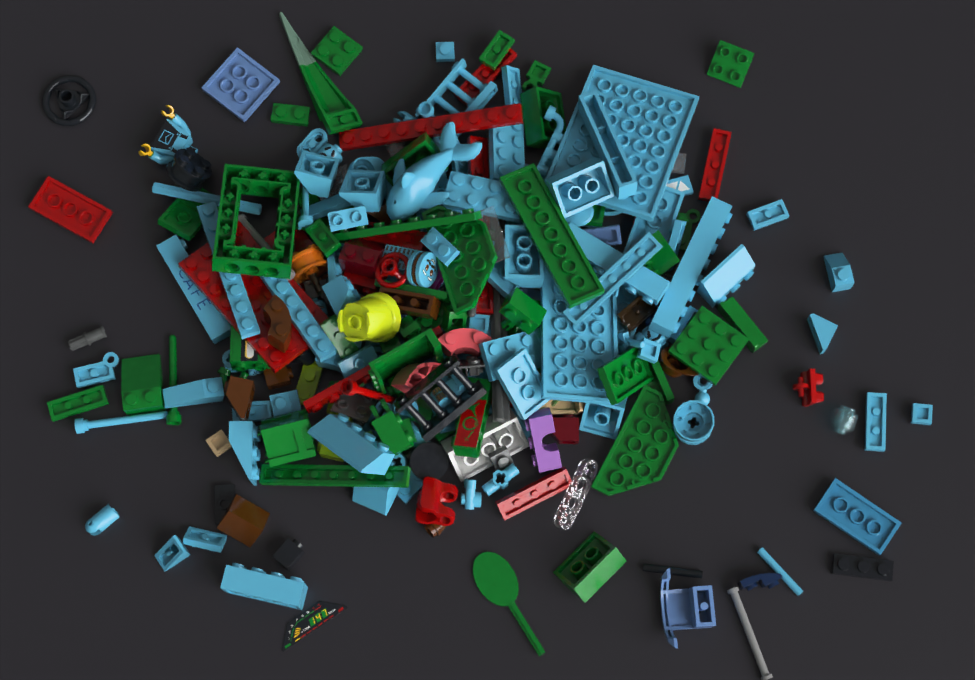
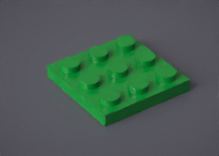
(708, 345)

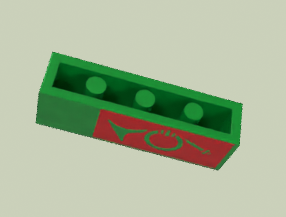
(472, 424)

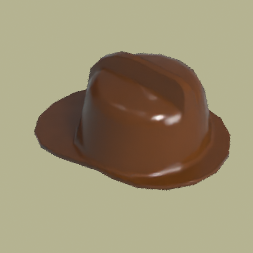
(674, 367)

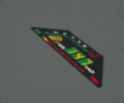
(310, 621)

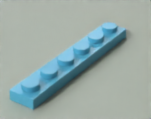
(616, 276)
(301, 318)

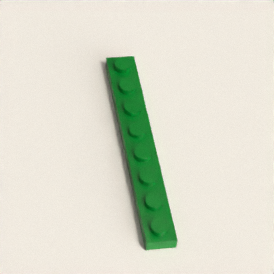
(414, 223)
(332, 476)

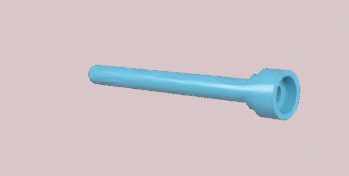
(84, 425)

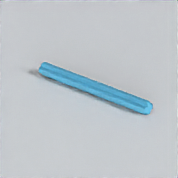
(201, 197)

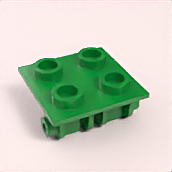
(730, 63)
(664, 258)

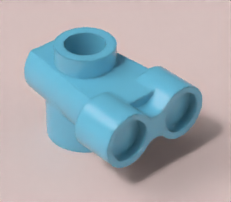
(470, 498)

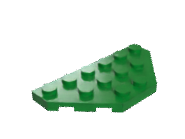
(472, 267)
(641, 447)

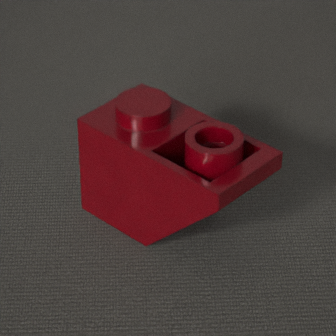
(566, 429)

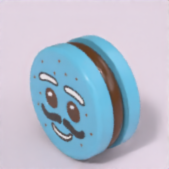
(422, 269)

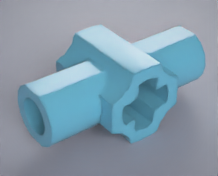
(492, 485)

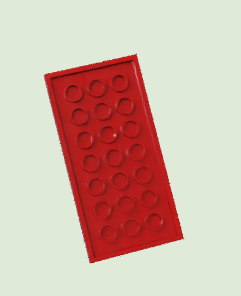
(199, 270)

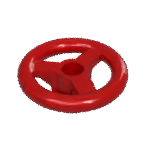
(386, 263)

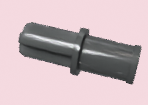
(87, 338)

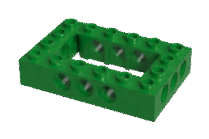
(263, 183)

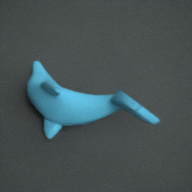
(415, 186)

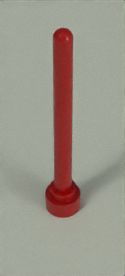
(350, 387)

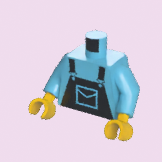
(170, 138)

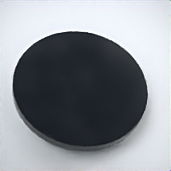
(429, 461)

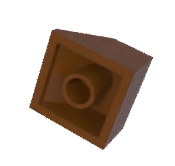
(240, 395)

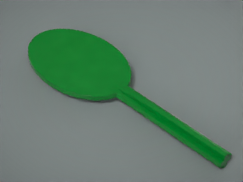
(500, 586)

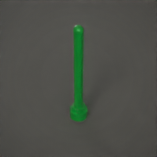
(173, 416)

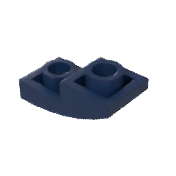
(766, 579)

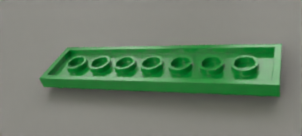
(551, 235)

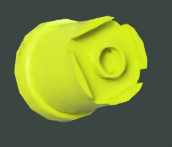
(370, 318)

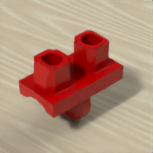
(807, 387)

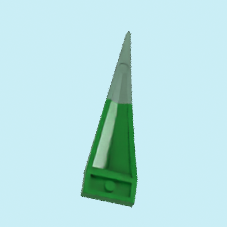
(329, 102)

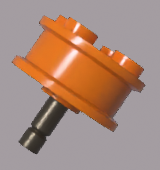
(309, 265)

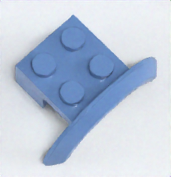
(685, 608)

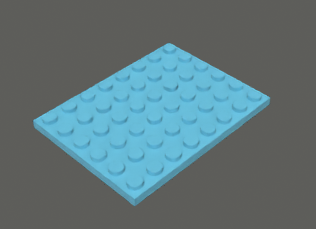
(649, 126)

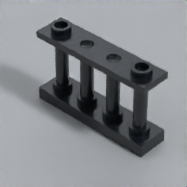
(445, 415)

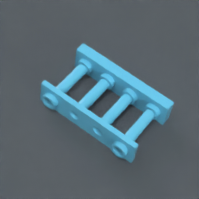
(486, 91)

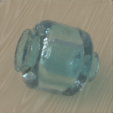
(844, 419)

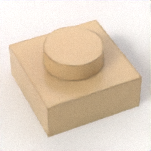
(219, 443)

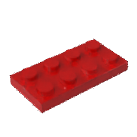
(70, 209)

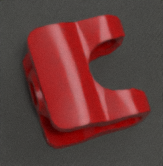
(430, 499)

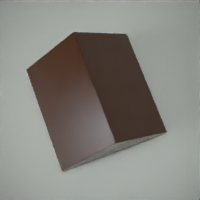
(243, 521)

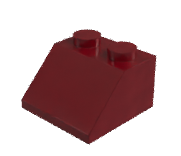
(361, 257)

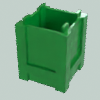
(287, 438)

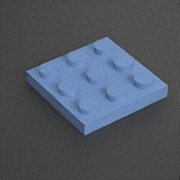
(240, 84)

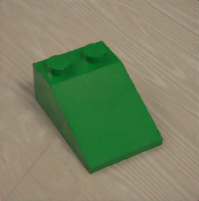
(142, 384)

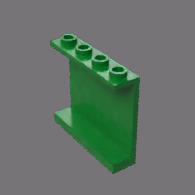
(413, 351)

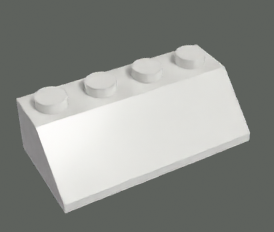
(494, 437)

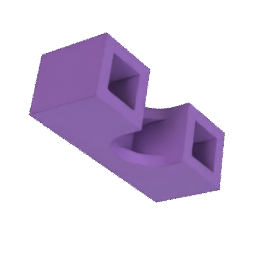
(545, 456)

